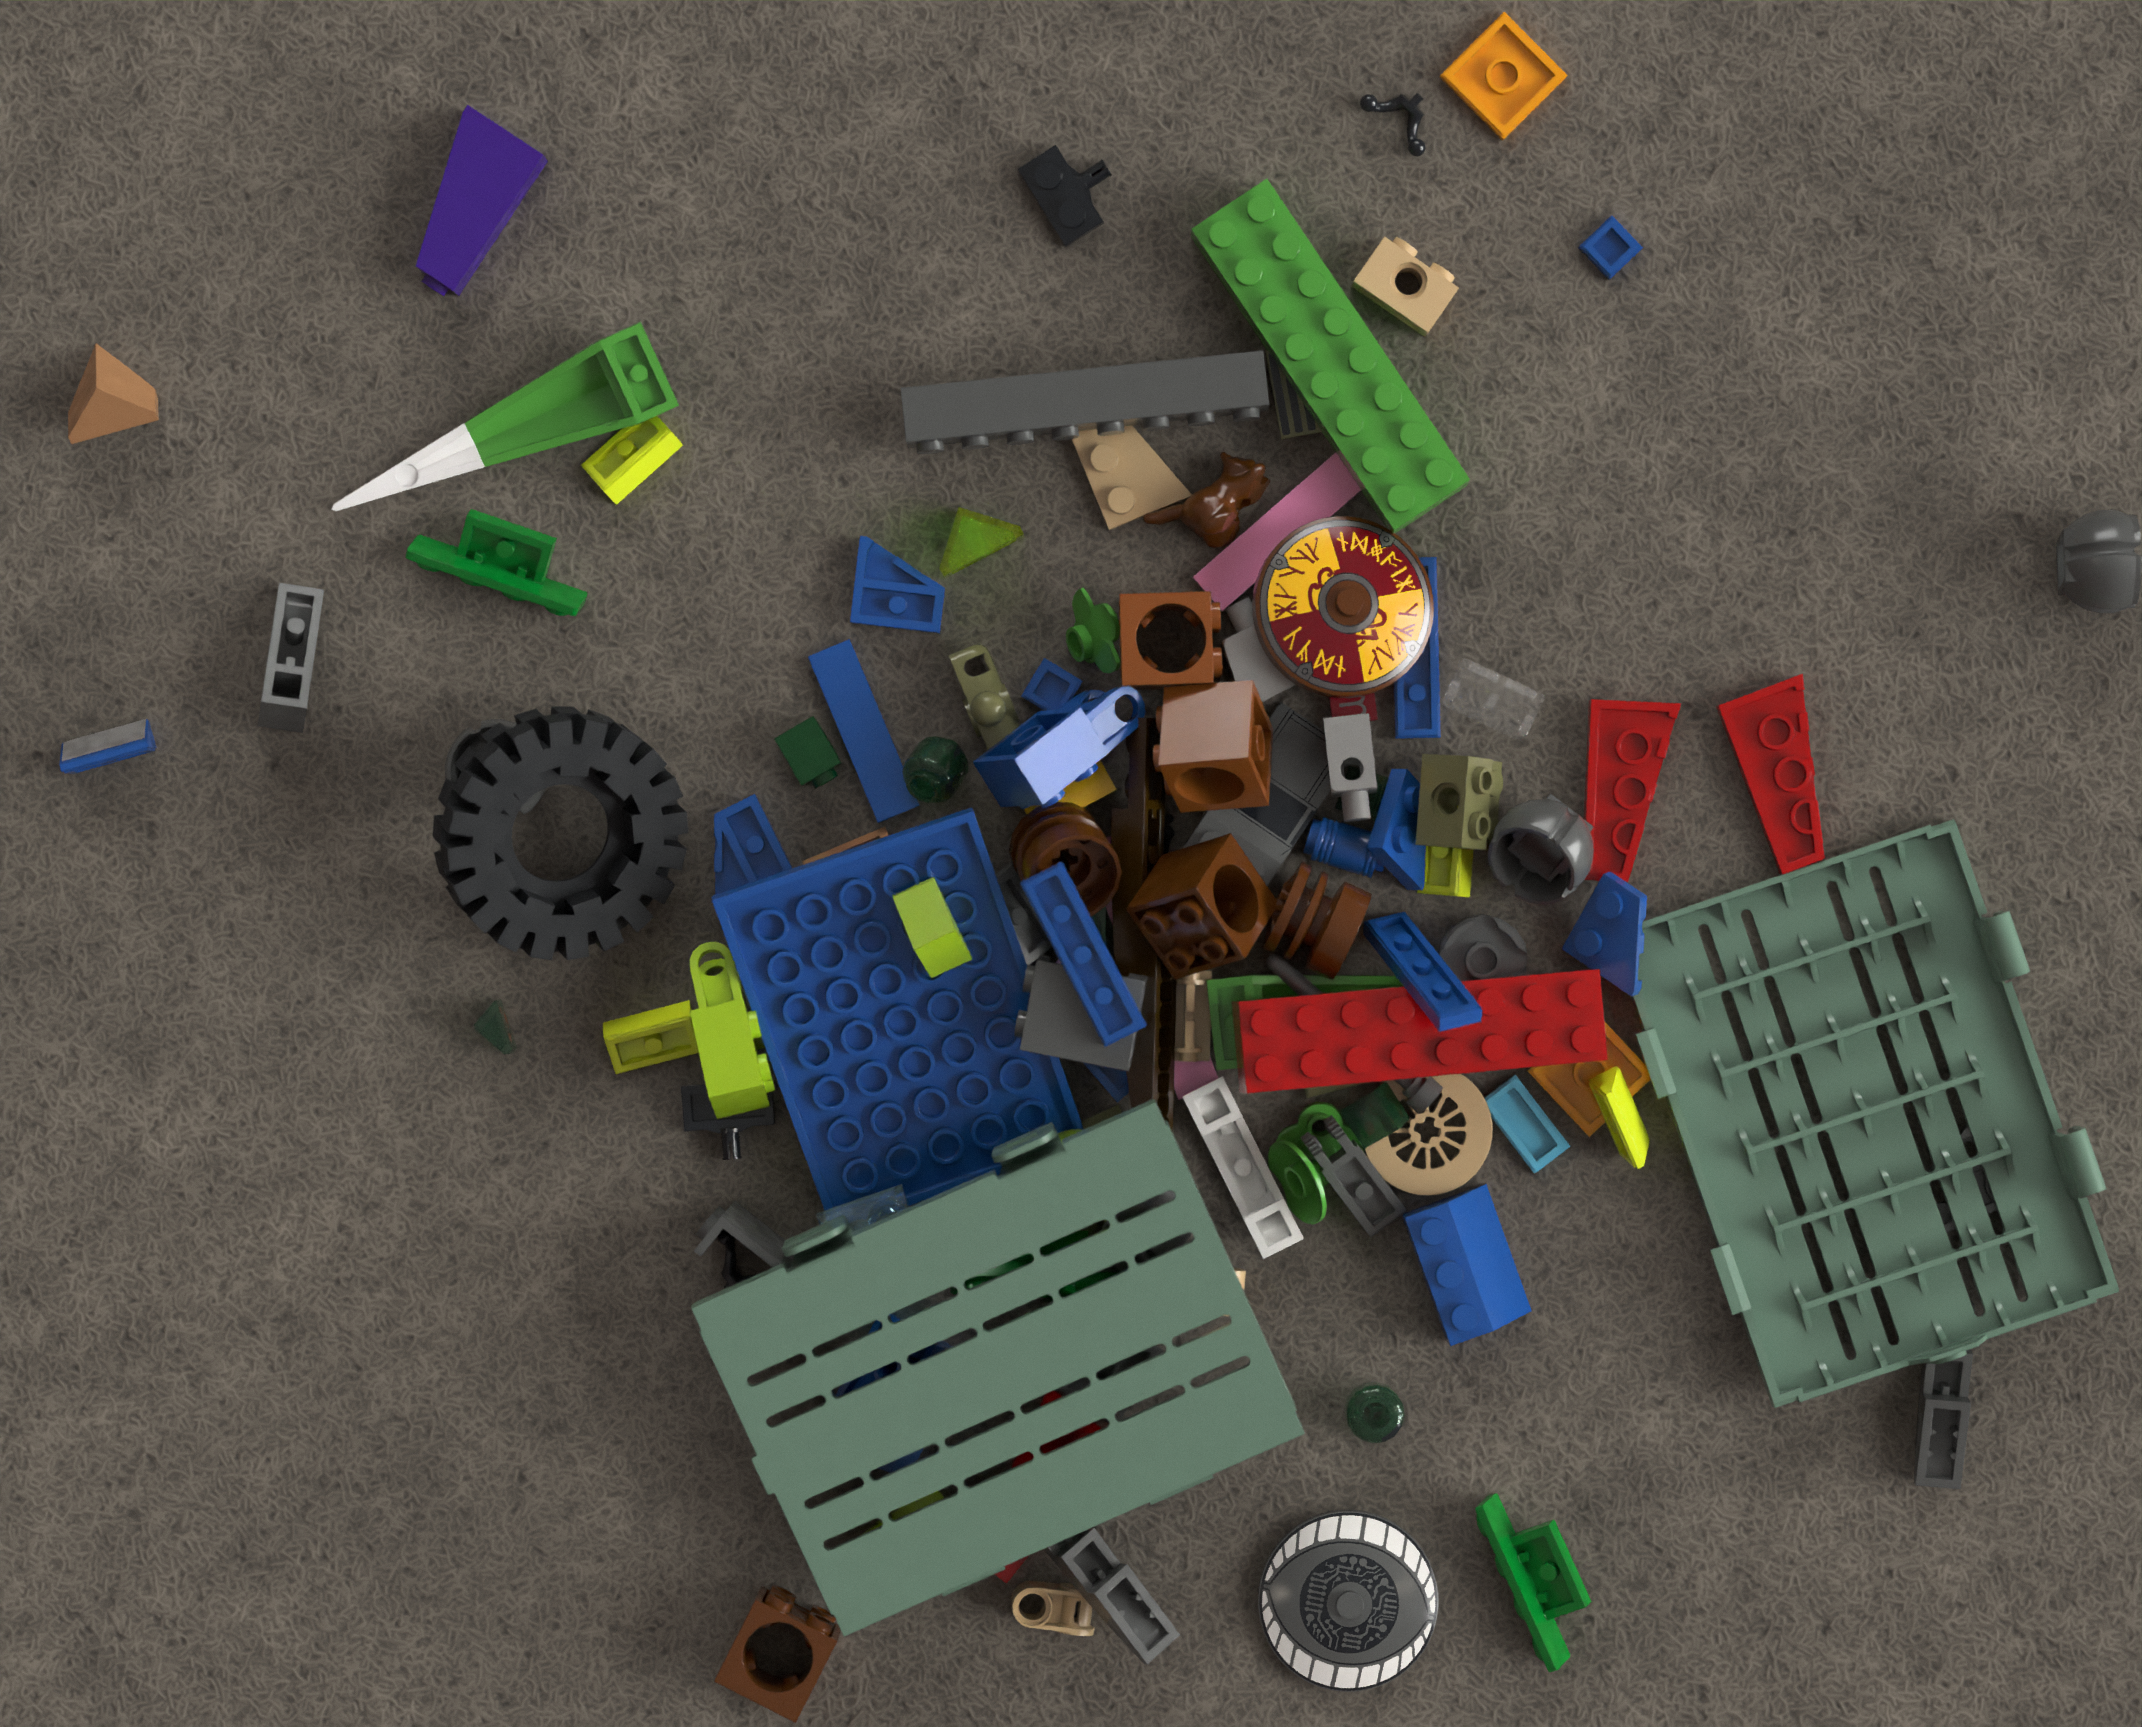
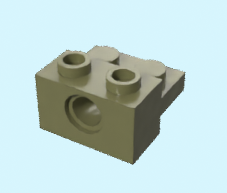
(1477, 785)

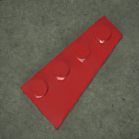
(1775, 760)
(1621, 777)

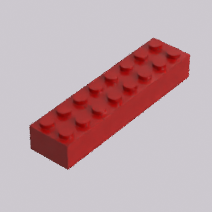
(1389, 1037)

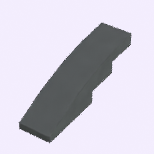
(1943, 1422)
(1114, 1593)

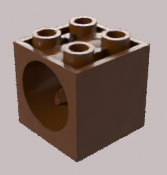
(1202, 906)
(791, 1691)

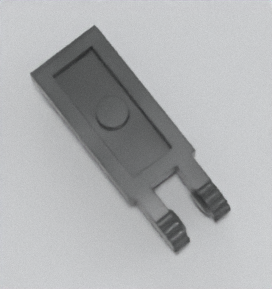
(1356, 1180)

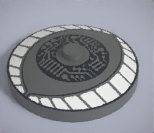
(1348, 1600)

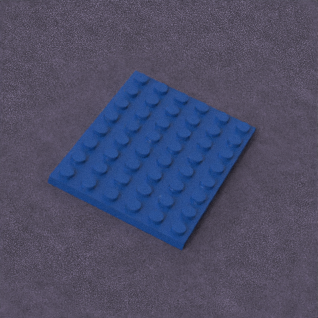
(873, 1055)

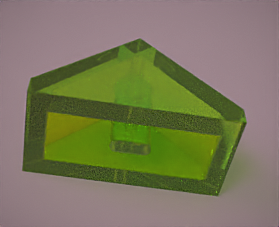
(975, 538)

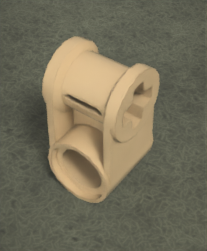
(1057, 1610)

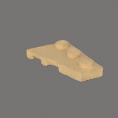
(1127, 475)

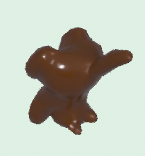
(1216, 508)

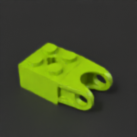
(728, 1037)

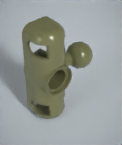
(986, 697)

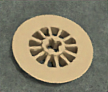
(1470, 1153)

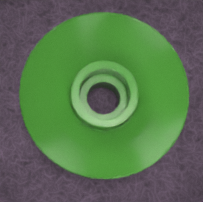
(1300, 1181)

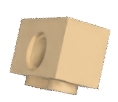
(1415, 310)

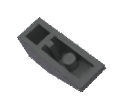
(290, 657)

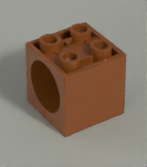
(1139, 610)
(1214, 746)

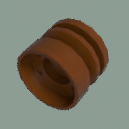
(1075, 838)
(1316, 921)

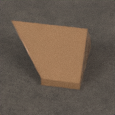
(109, 399)

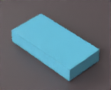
(1525, 1124)

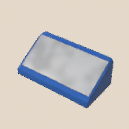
(107, 747)

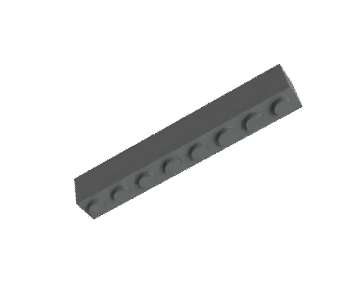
(1085, 400)

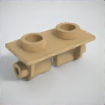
(1192, 1018)

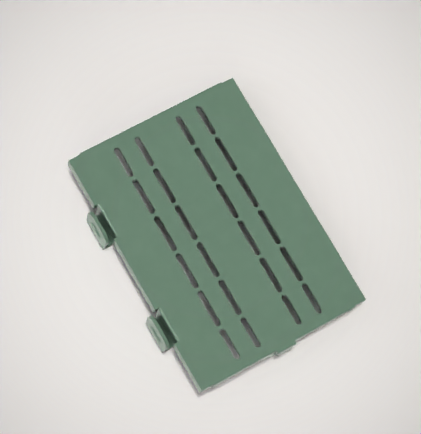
(1992, 1065)
(866, 1274)

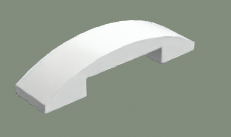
(1243, 1167)

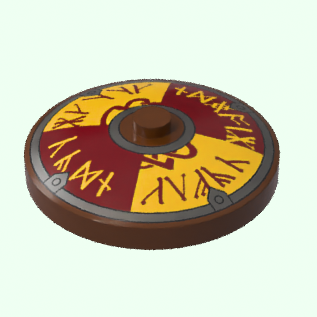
(1343, 607)

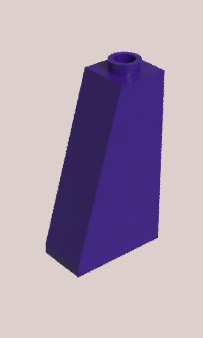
(476, 198)

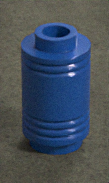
(1341, 847)

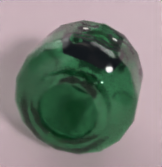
(935, 769)
(1370, 1428)

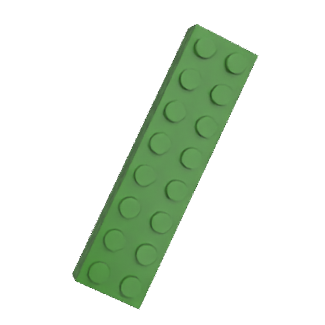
(1329, 357)

